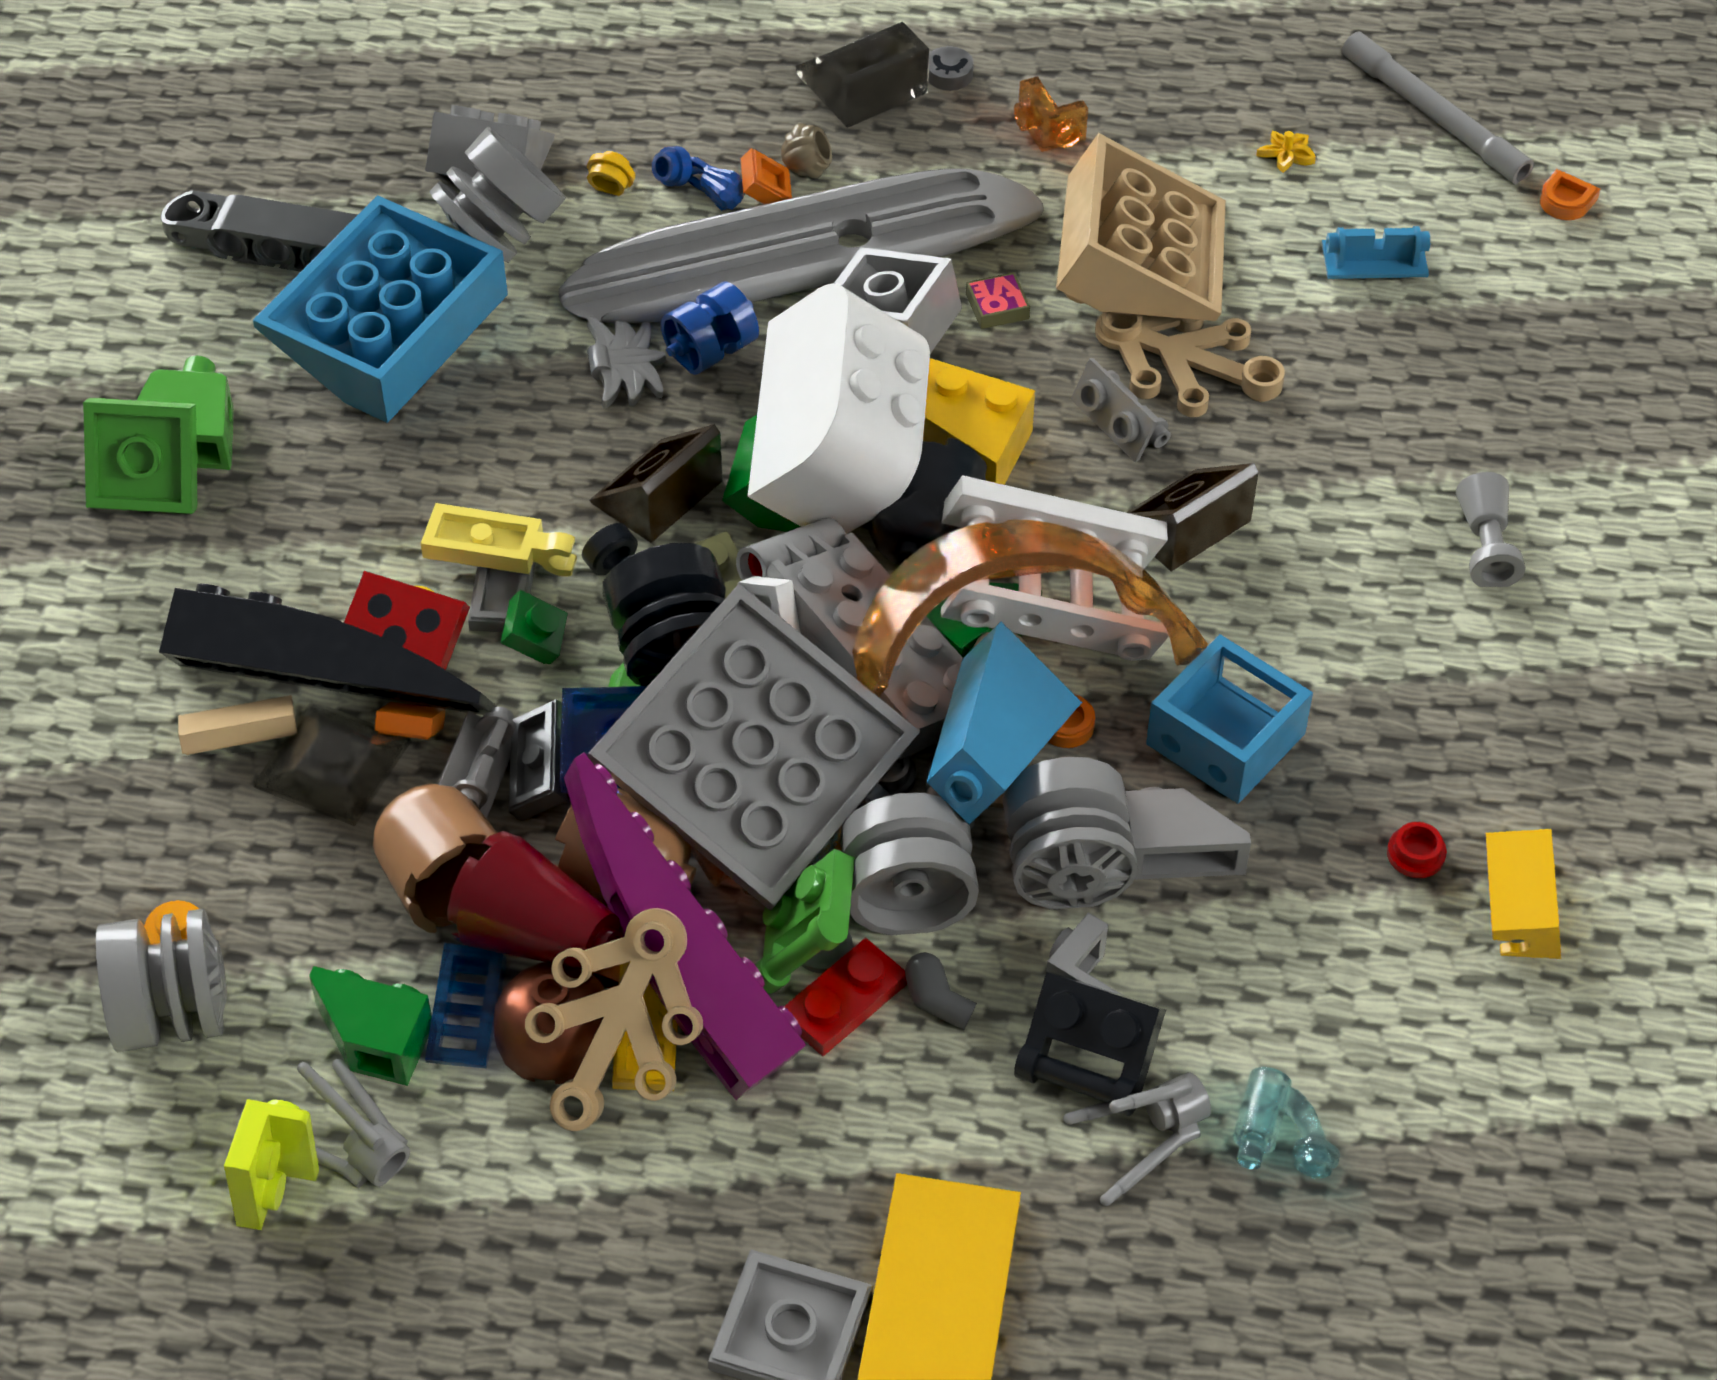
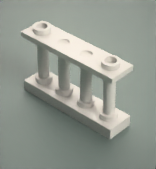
(1045, 618)

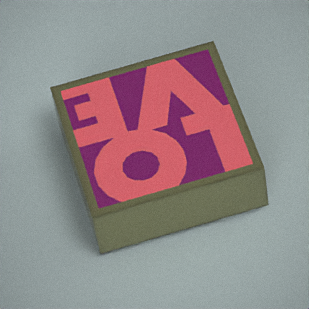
(997, 300)

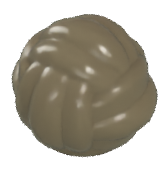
(806, 151)

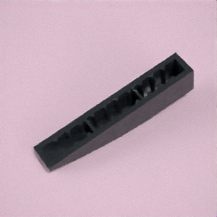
(303, 649)

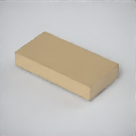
(237, 725)

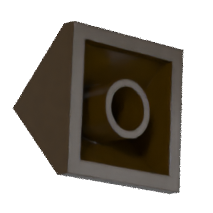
(664, 482)
(1201, 510)

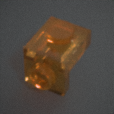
(1045, 121)

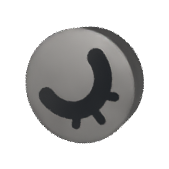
(950, 68)

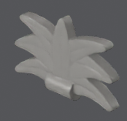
(624, 361)

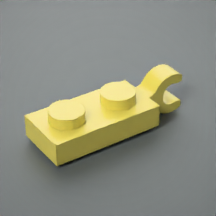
(495, 541)

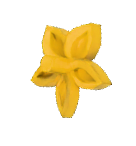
(1288, 149)

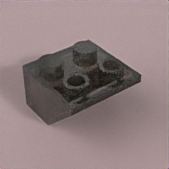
(869, 74)

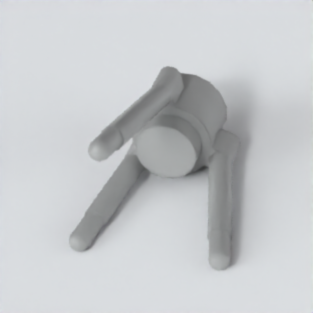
(1171, 1106)
(373, 1148)

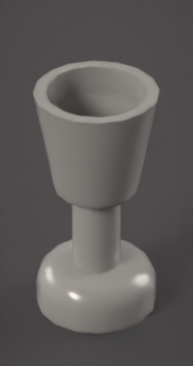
(1486, 508)

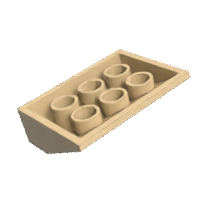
(1140, 238)

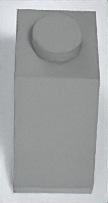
(1183, 836)

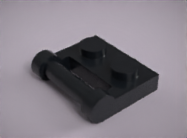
(1094, 1022)

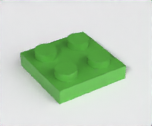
(140, 455)

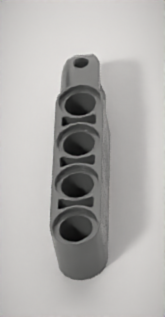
(252, 228)

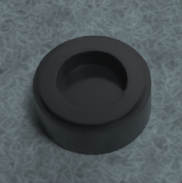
(609, 548)

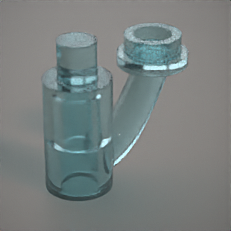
(1259, 1121)

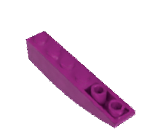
(742, 1027)

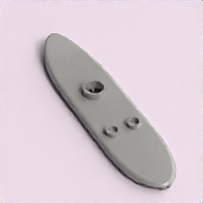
(796, 242)

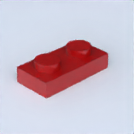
(846, 995)

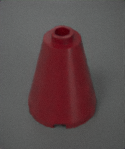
(525, 905)

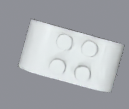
(838, 410)

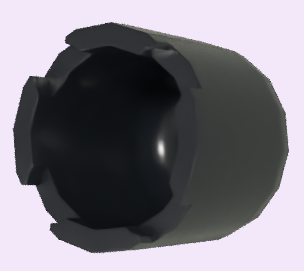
(919, 511)

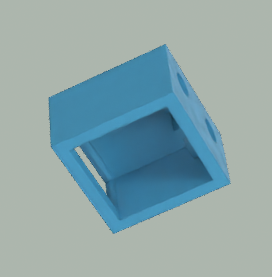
(1220, 728)

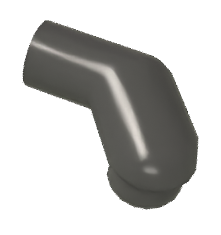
(932, 992)

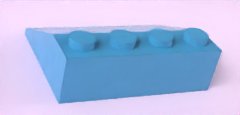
(385, 305)

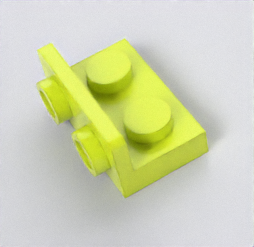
(267, 1146)

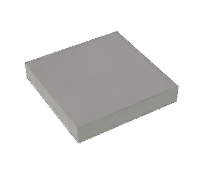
(789, 1322)

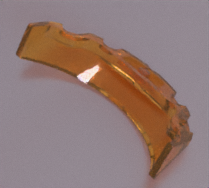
(1001, 552)

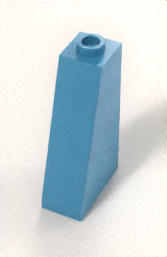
(996, 722)

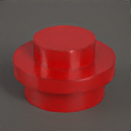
(1417, 850)

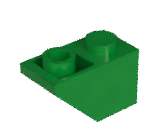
(373, 1023)

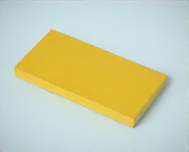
(940, 1281)

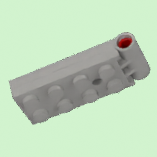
(832, 591)

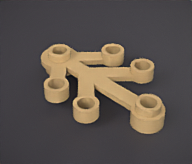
(1130, 333)
(621, 1010)

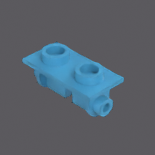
(1360, 255)

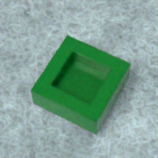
(534, 627)

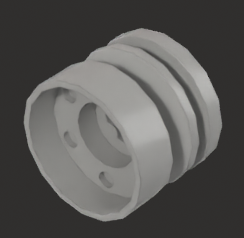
(497, 193)
(1069, 833)
(160, 980)

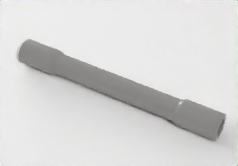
(1492, 149)

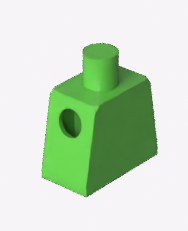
(214, 406)

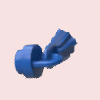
(675, 168)

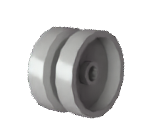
(909, 864)

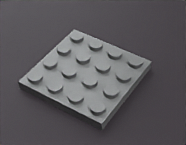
(754, 746)

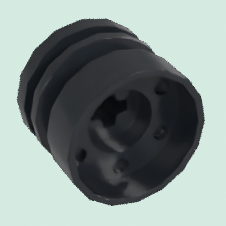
(660, 603)

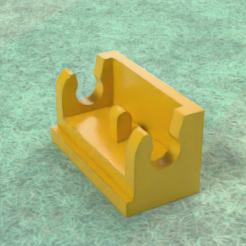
(1523, 893)

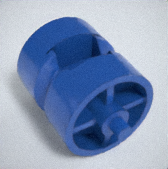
(712, 326)

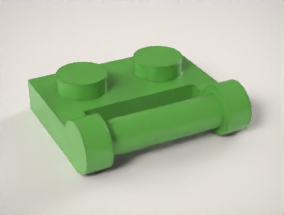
(807, 919)

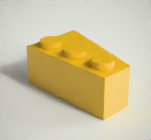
(981, 413)

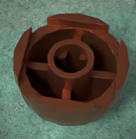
(530, 1059)

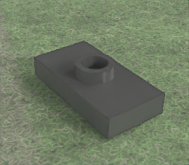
(536, 762)

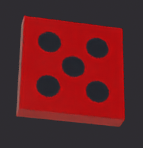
(408, 616)

